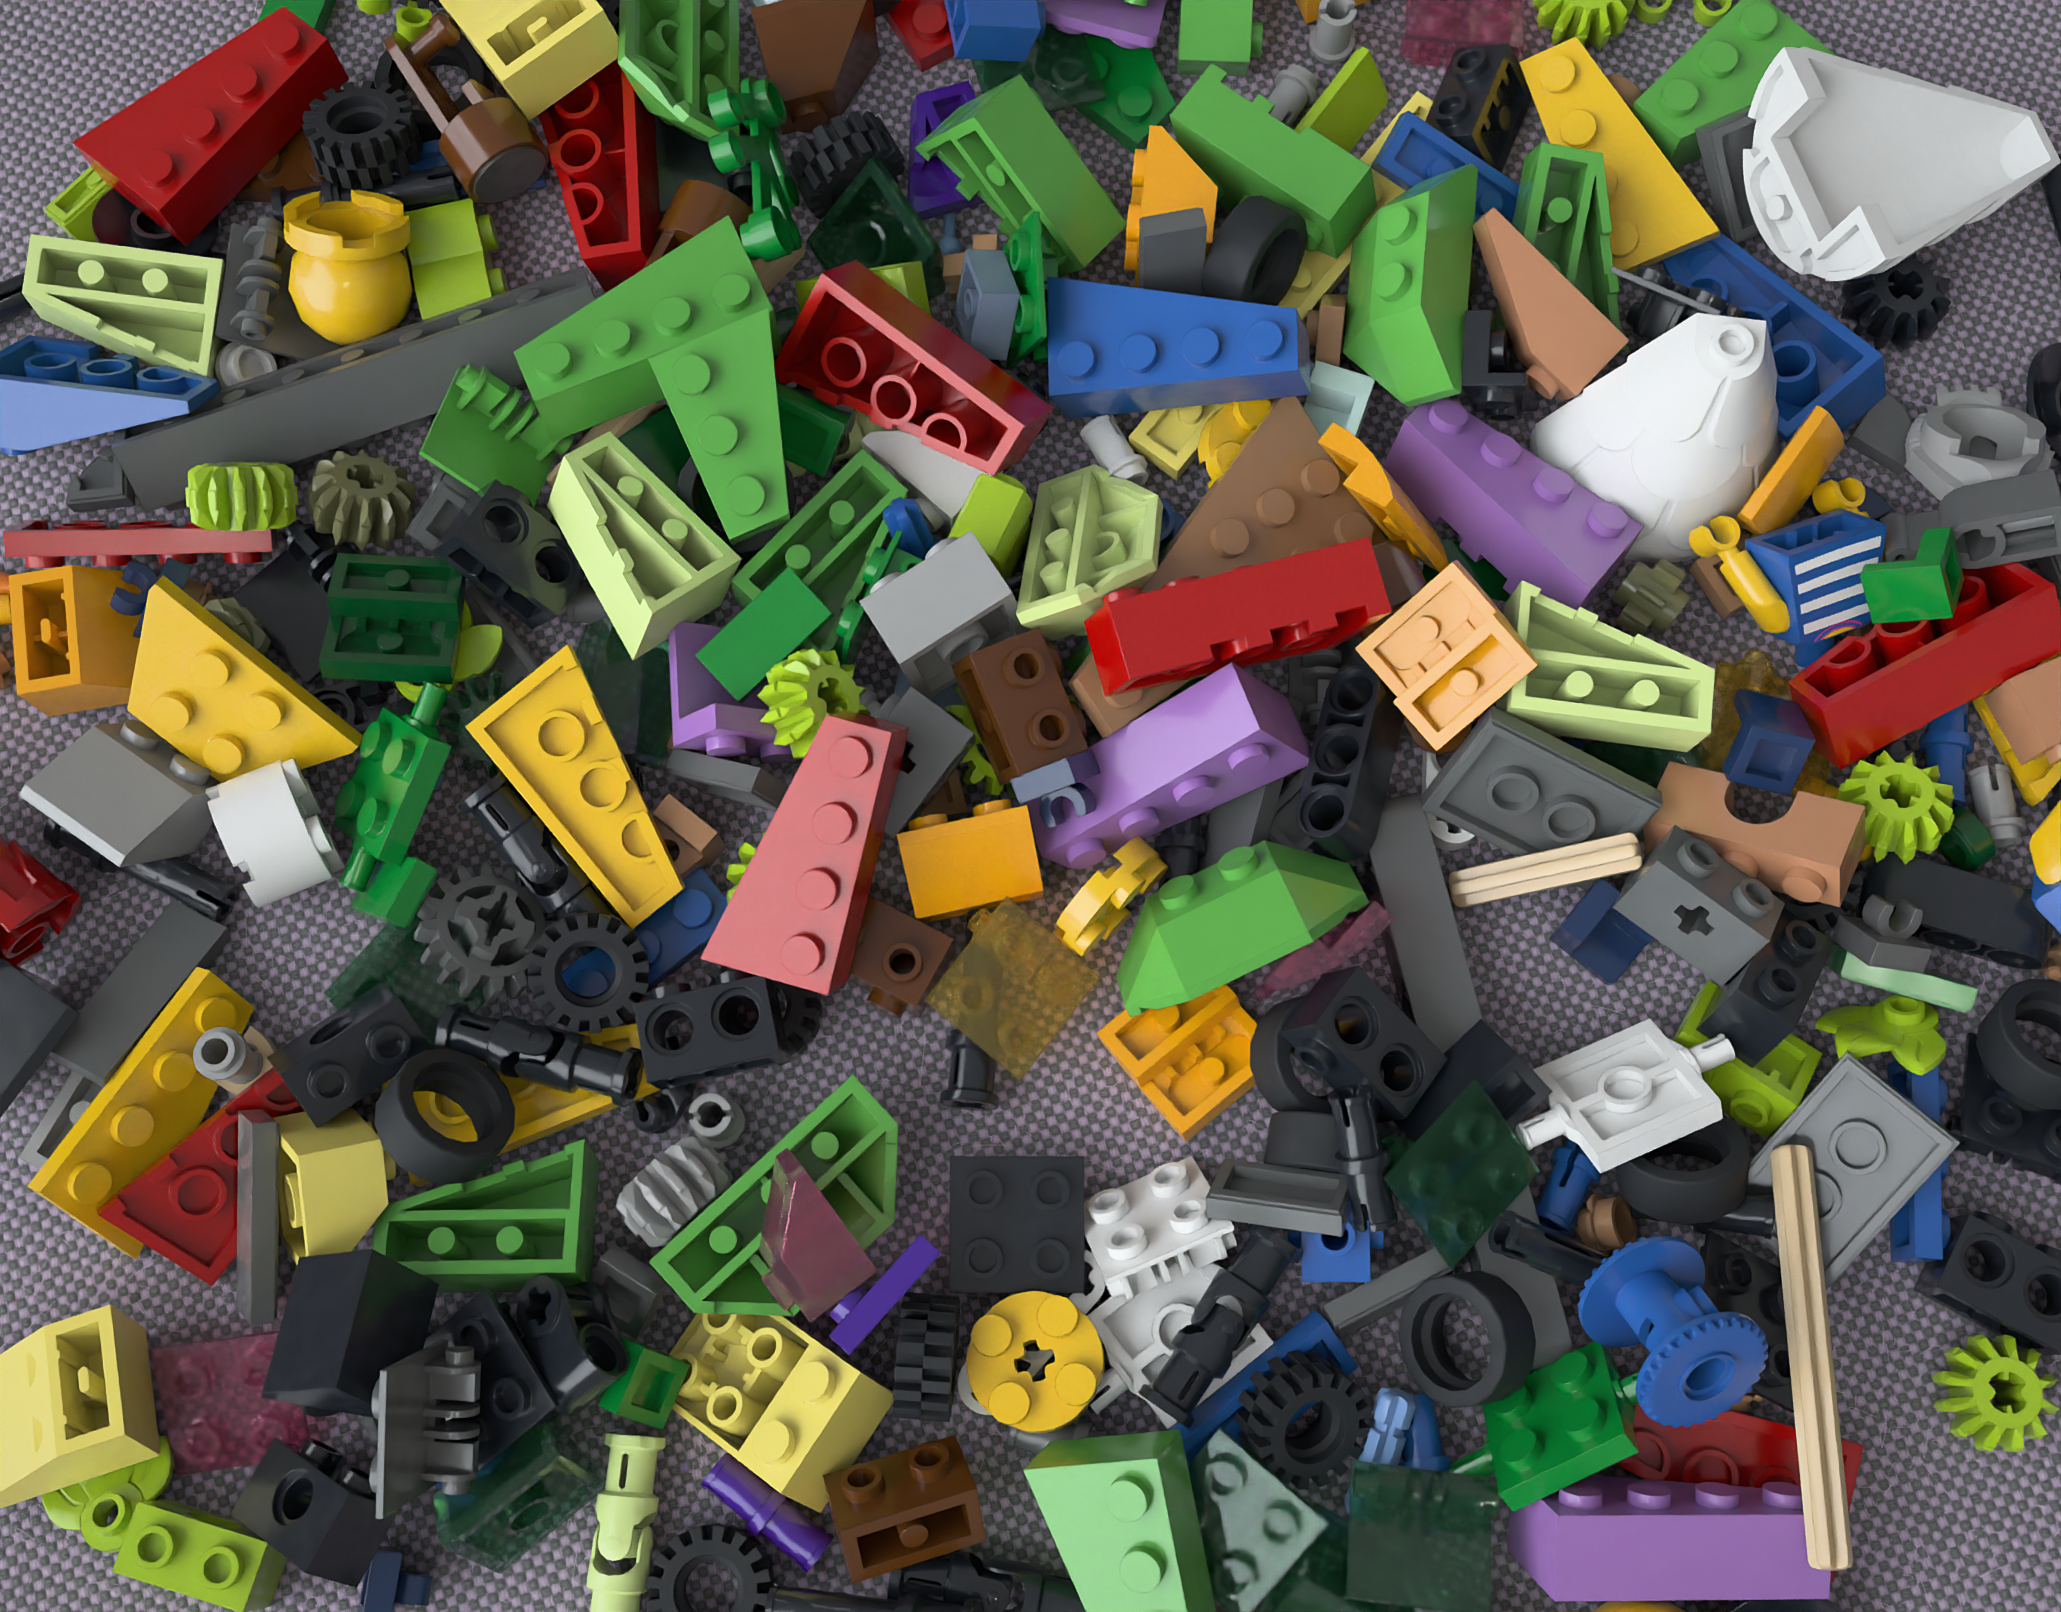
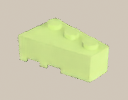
(129, 299)
(638, 543)
(1604, 681)

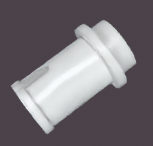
(1113, 450)

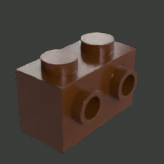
(1020, 704)
(898, 959)
(904, 1508)

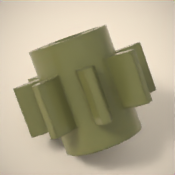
(1651, 597)

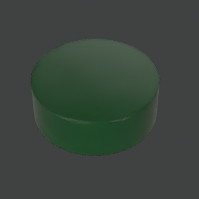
(1967, 843)

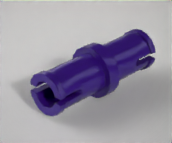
(767, 1511)

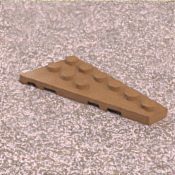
(1268, 505)

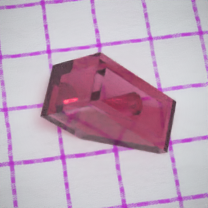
(807, 1244)

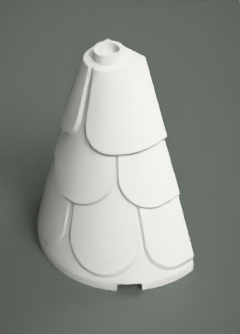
(1876, 164)
(1674, 431)

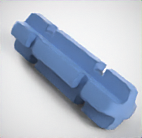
(1385, 1439)

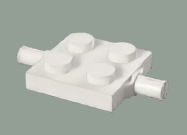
(1628, 1094)
(1141, 1330)

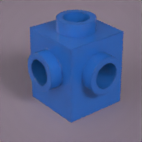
(1336, 1257)

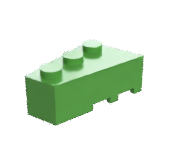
(1217, 34)
(1717, 76)
(1259, 155)
(1023, 164)
(1568, 220)
(730, 420)
(829, 542)
(500, 1226)

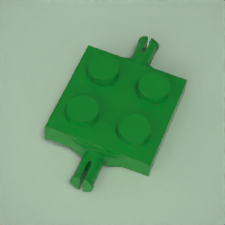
(391, 785)
(1557, 1427)

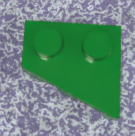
(1133, 93)

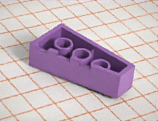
(1509, 504)
(1176, 764)
(1667, 1542)

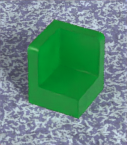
(1917, 587)
(648, 1386)

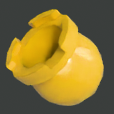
(349, 264)

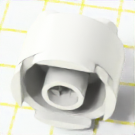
(274, 831)

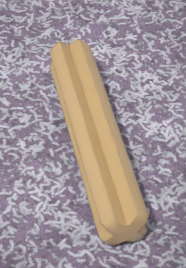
(1546, 870)

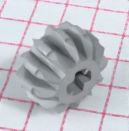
(673, 1191)

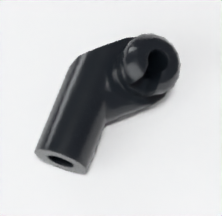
(663, 1108)

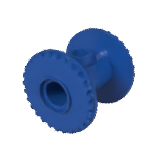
(1697, 1355)

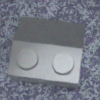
(942, 611)
(126, 794)

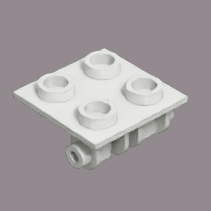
(1151, 1223)

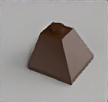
(816, 55)

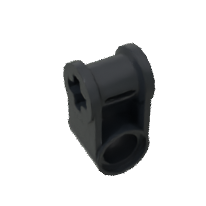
(575, 1342)

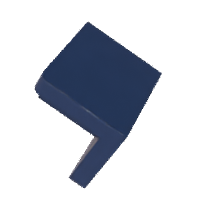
(1769, 743)
(1600, 935)

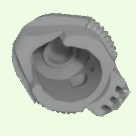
(1951, 443)

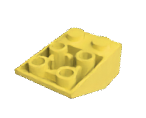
(537, 45)
(777, 1400)
(75, 1404)

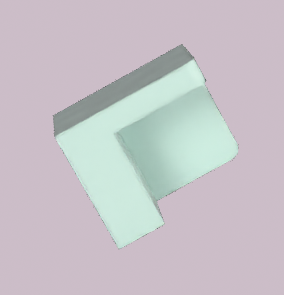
(1338, 398)

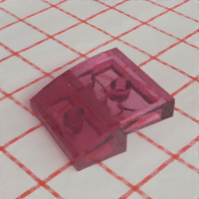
(1317, 959)

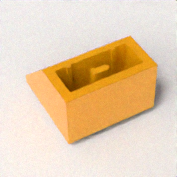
(1165, 182)
(69, 640)
(970, 861)

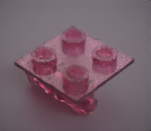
(1461, 24)
(216, 1403)

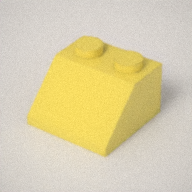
(329, 1182)

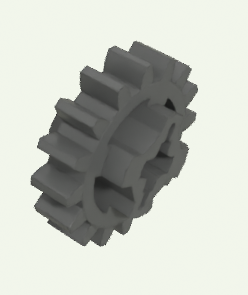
(457, 926)

